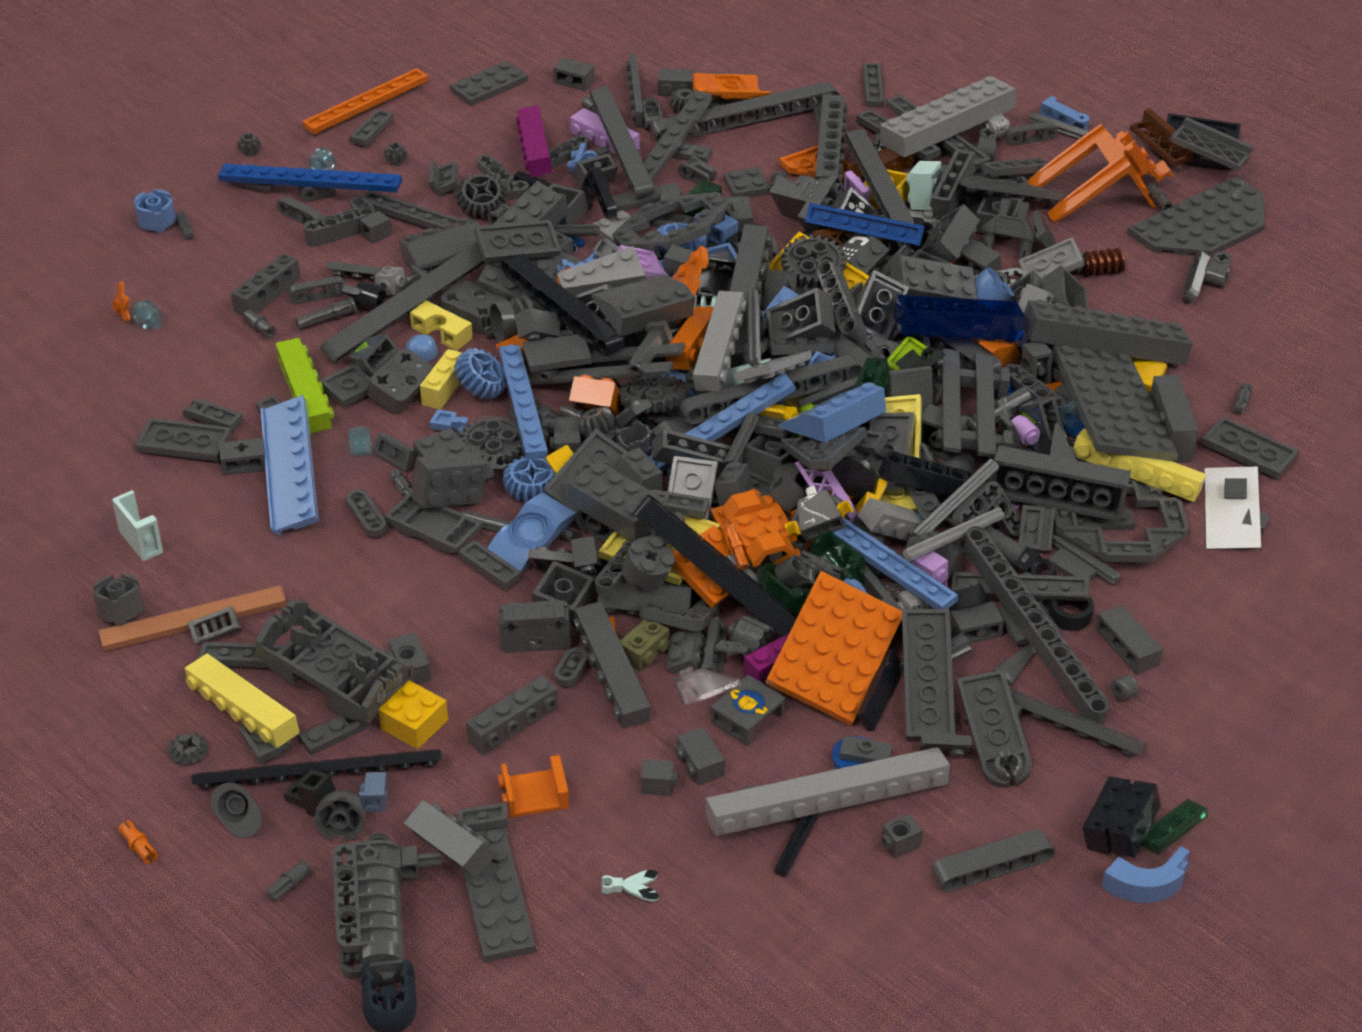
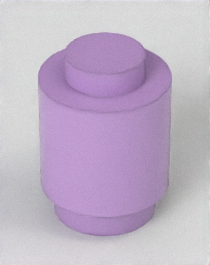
(1026, 430)

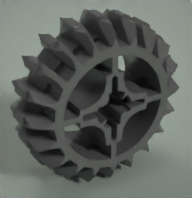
(480, 189)

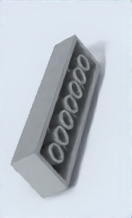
(947, 116)

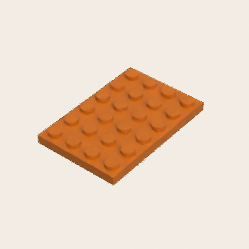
(834, 648)

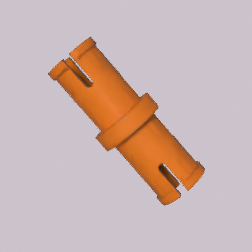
(735, 546)
(138, 842)

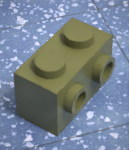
(645, 643)

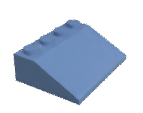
(839, 413)

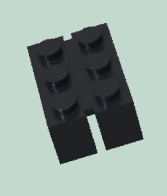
(1124, 812)

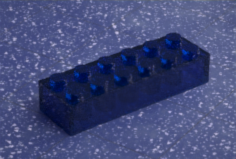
(959, 318)

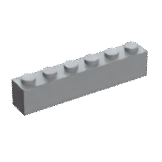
(719, 341)

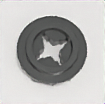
(191, 754)

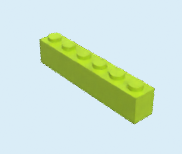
(303, 381)

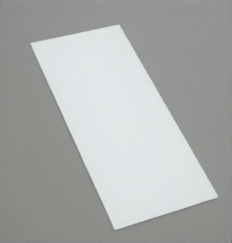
(1225, 515)

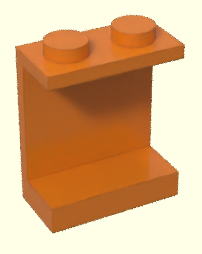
(535, 790)

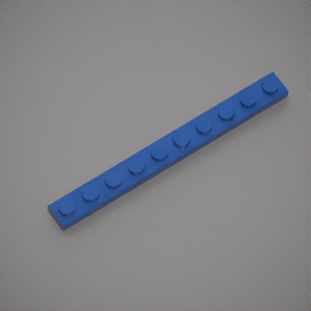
(310, 178)

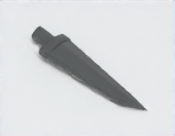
(1016, 663)

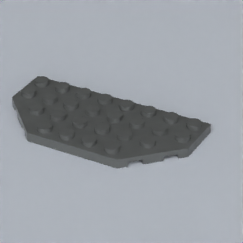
(1205, 221)

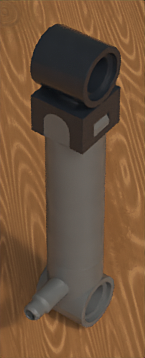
(1017, 555)

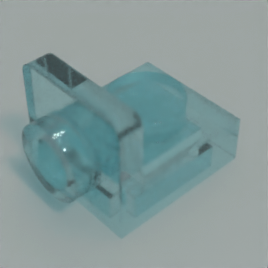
(360, 441)

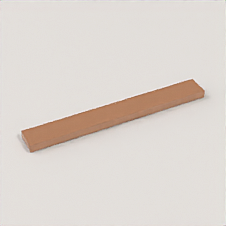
(177, 621)

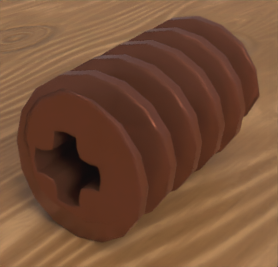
(1104, 260)

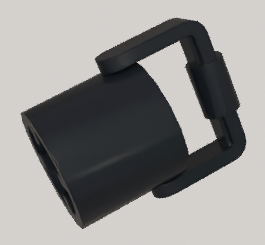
(365, 294)

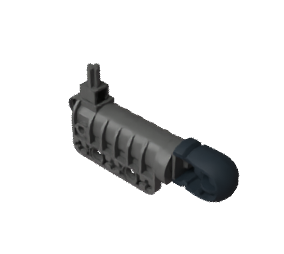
(377, 934)

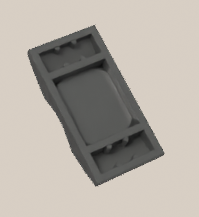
(438, 526)

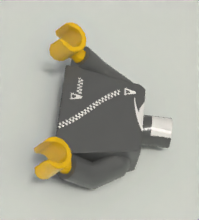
(818, 514)

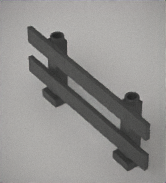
(638, 366)
(985, 382)

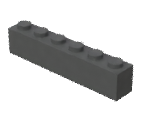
(611, 665)

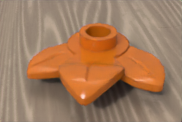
(121, 302)

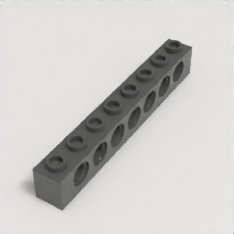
(831, 137)

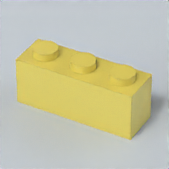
(440, 382)

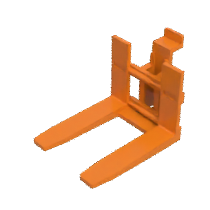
(1123, 159)

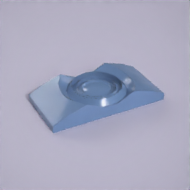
(536, 525)

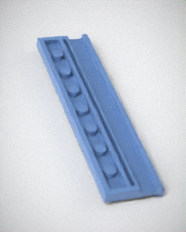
(289, 465)

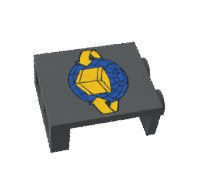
(745, 708)

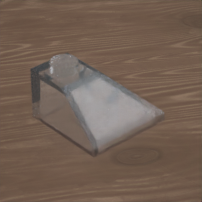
(701, 684)

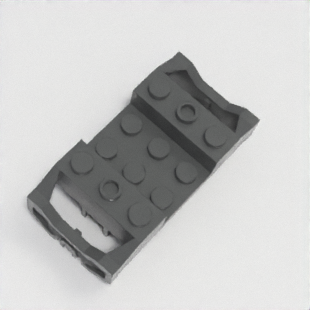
(333, 660)

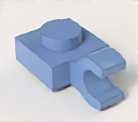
(446, 419)

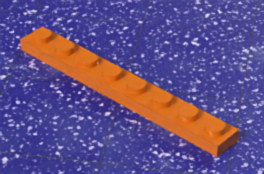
(365, 101)

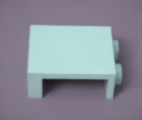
(140, 534)

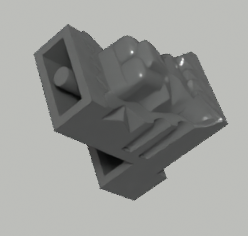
(795, 197)

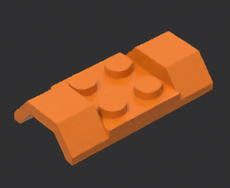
(728, 85)
(756, 526)

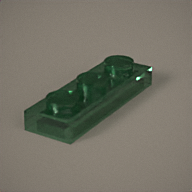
(1174, 825)

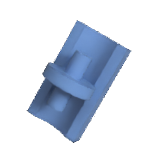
(579, 155)

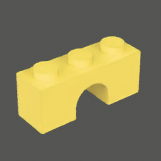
(430, 317)

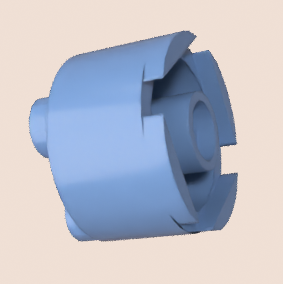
(154, 210)
(991, 287)

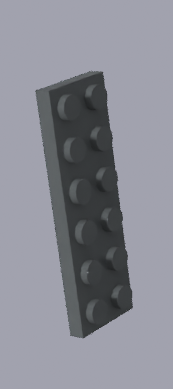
(927, 672)
(499, 903)

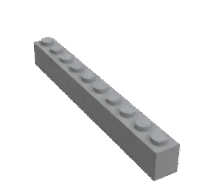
(826, 791)

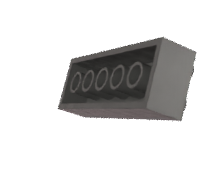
(1061, 483)

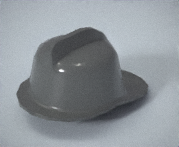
(236, 810)

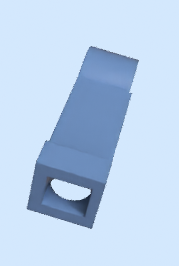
(1063, 113)

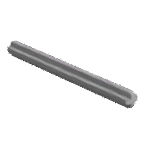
(952, 534)

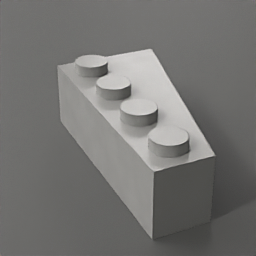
(613, 269)

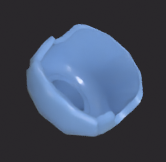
(423, 346)

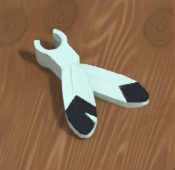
(633, 885)

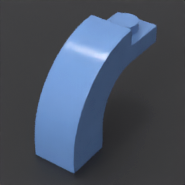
(1143, 884)

